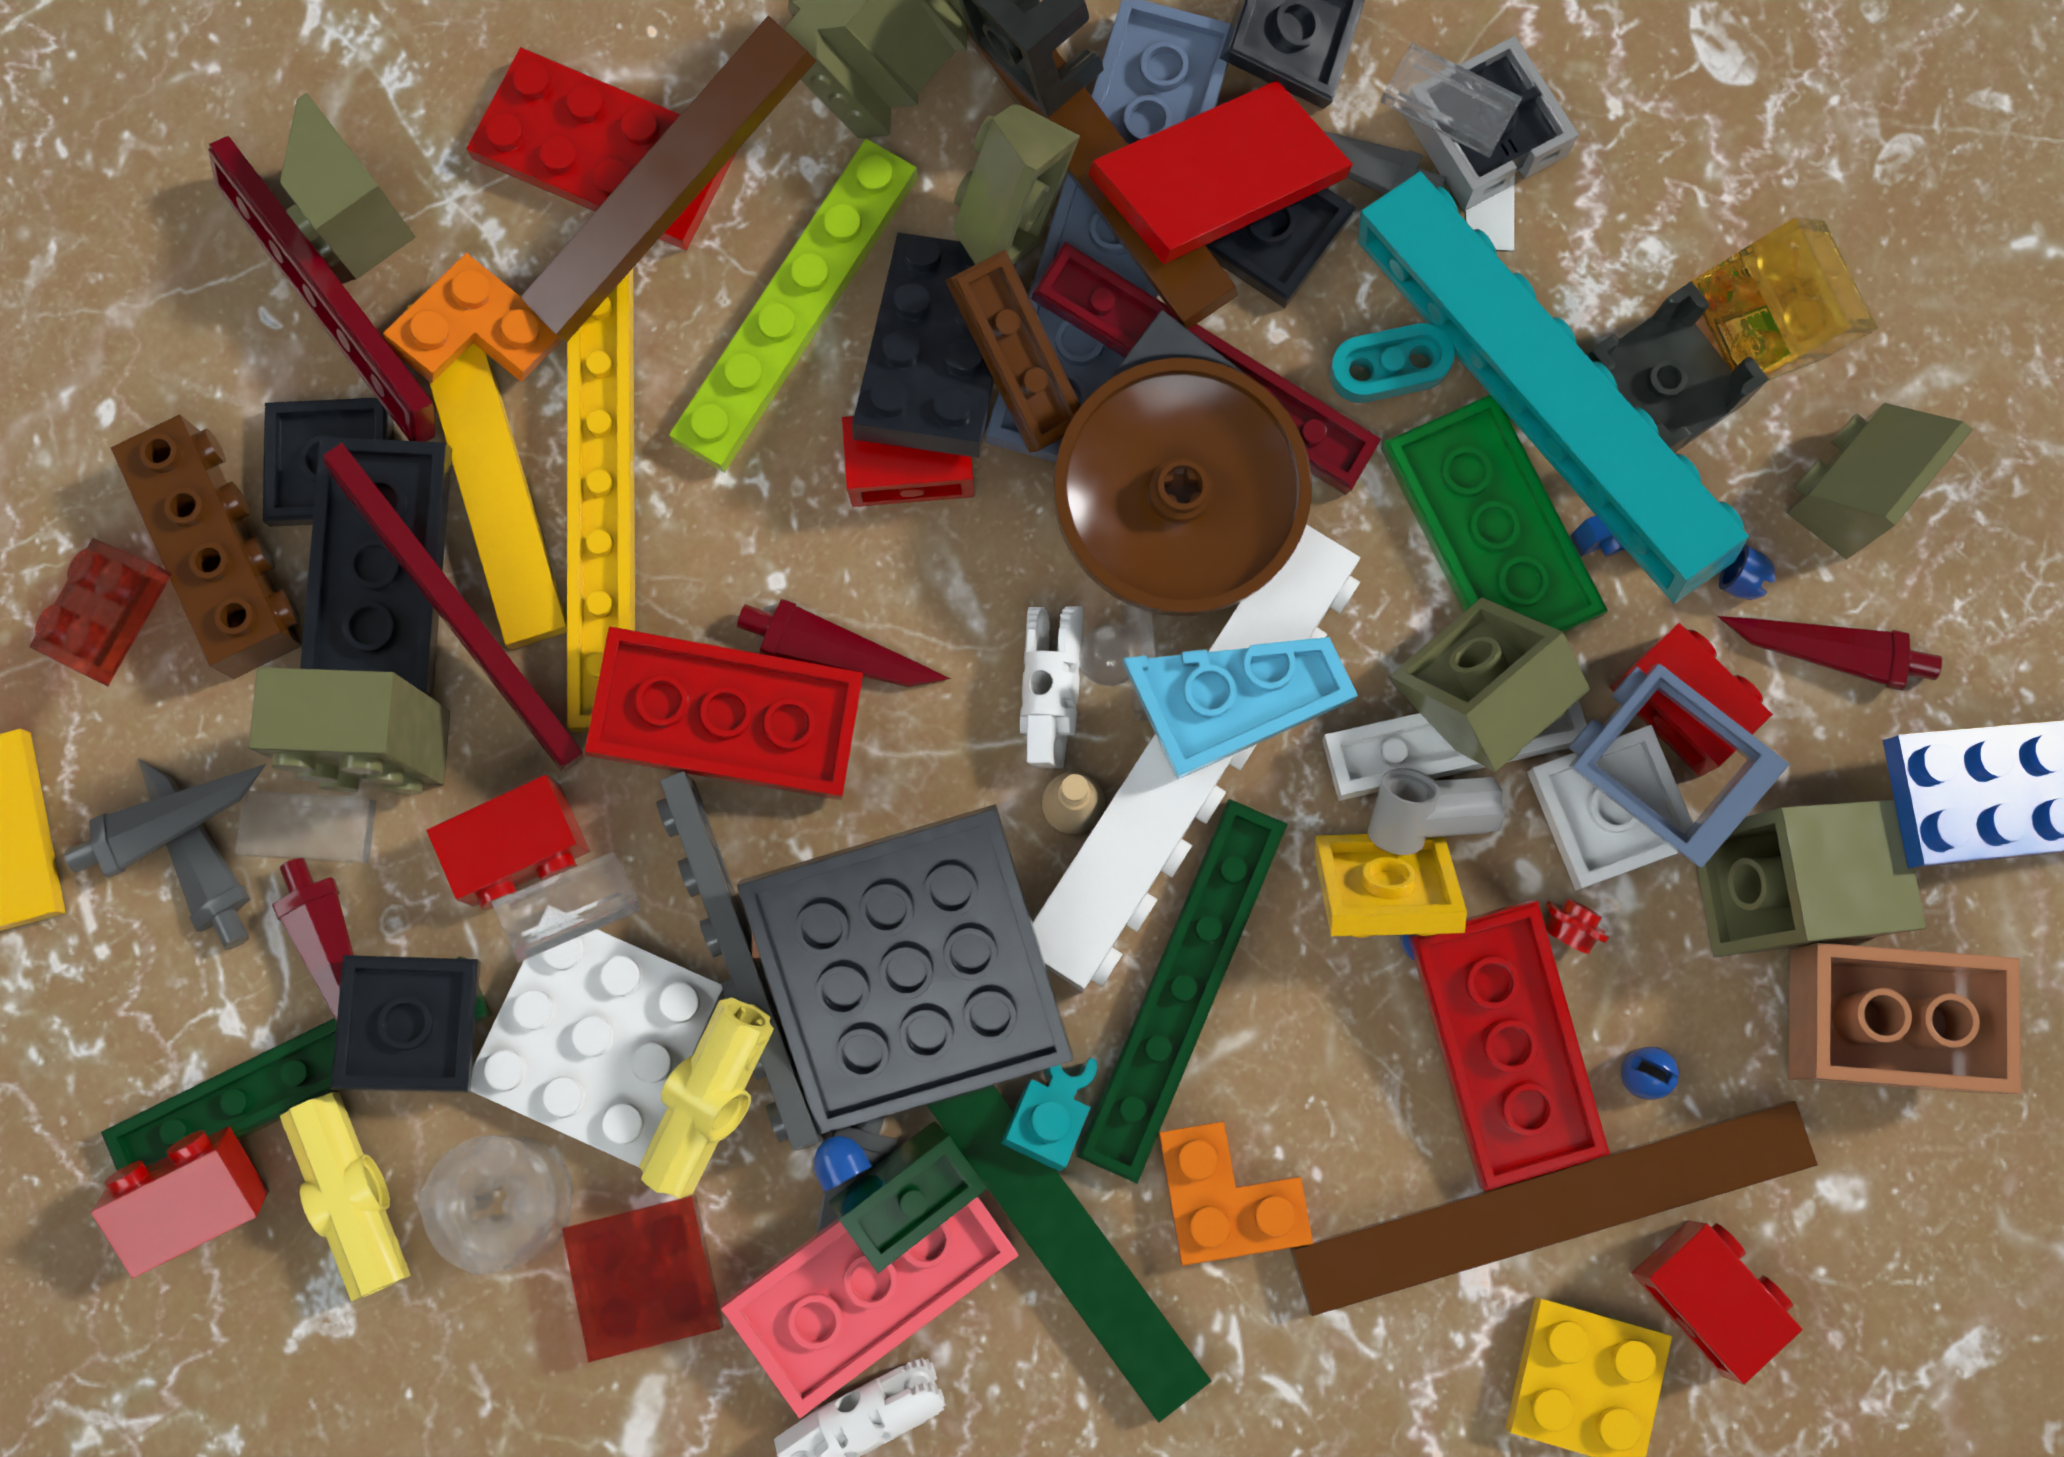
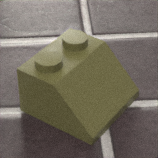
(1012, 184)
(336, 196)
(1874, 475)
(1492, 682)

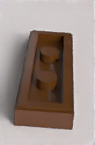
(1015, 349)

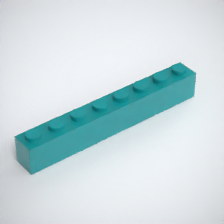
(1552, 388)

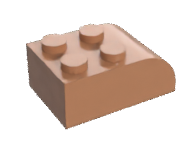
(1904, 1019)

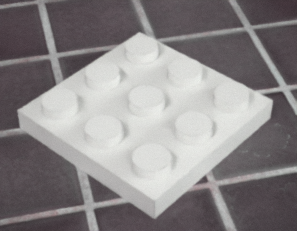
(594, 1040)

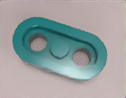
(1388, 362)

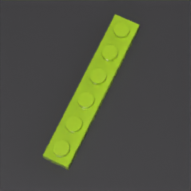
(794, 305)

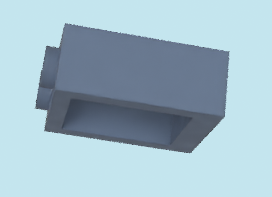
(1732, 802)

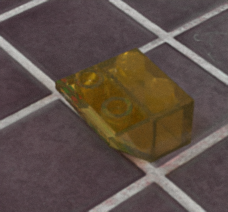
(1785, 300)

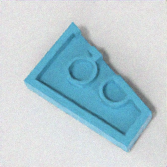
(1232, 699)

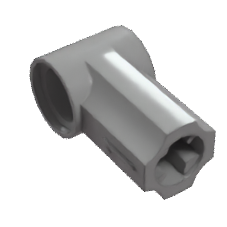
(1418, 808)

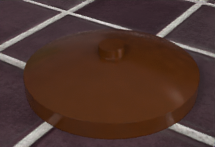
(1182, 486)

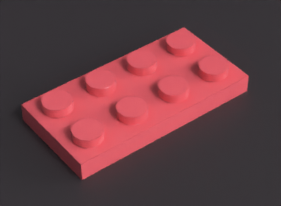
(831, 1315)

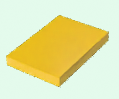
(27, 859)

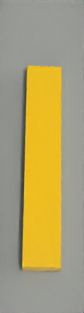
(498, 501)

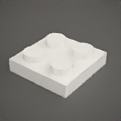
(1595, 832)

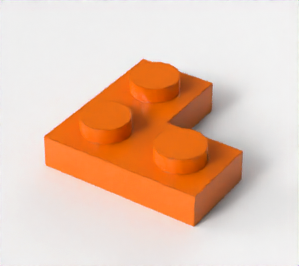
(467, 309)
(1214, 1215)

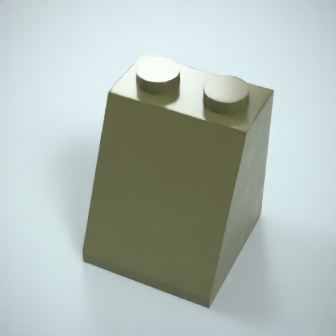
(1810, 879)

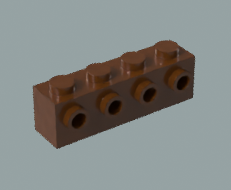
(208, 547)

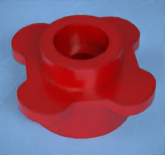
(1575, 925)

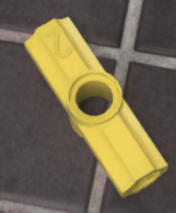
(706, 1097)
(344, 1195)

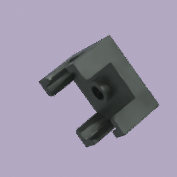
(1021, 42)
(1677, 371)

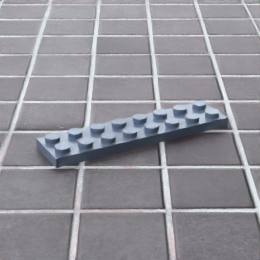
(1155, 74)

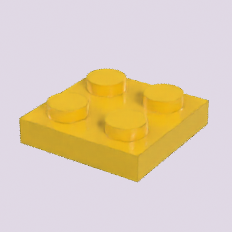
(1386, 892)
(1588, 1382)

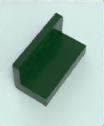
(907, 1196)

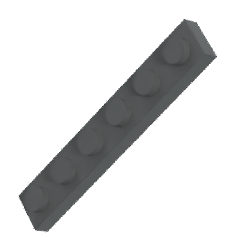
(729, 935)

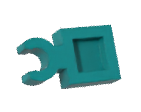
(1048, 1116)

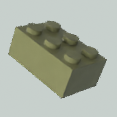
(349, 729)

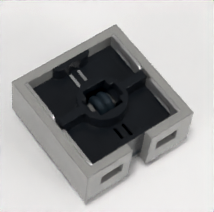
(1532, 141)

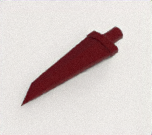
(811, 639)
(1863, 653)
(315, 927)

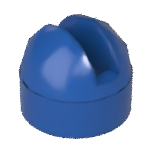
(1747, 574)
(1645, 1085)
(839, 1161)

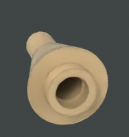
(1073, 803)

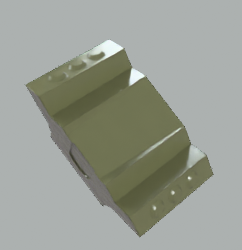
(874, 53)

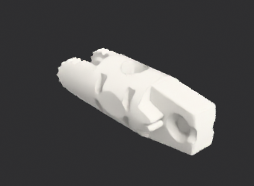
(1050, 714)
(867, 1415)

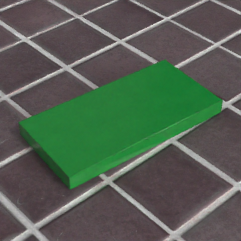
(1492, 517)

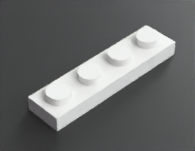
(1367, 752)

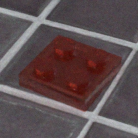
(99, 610)
(642, 1278)

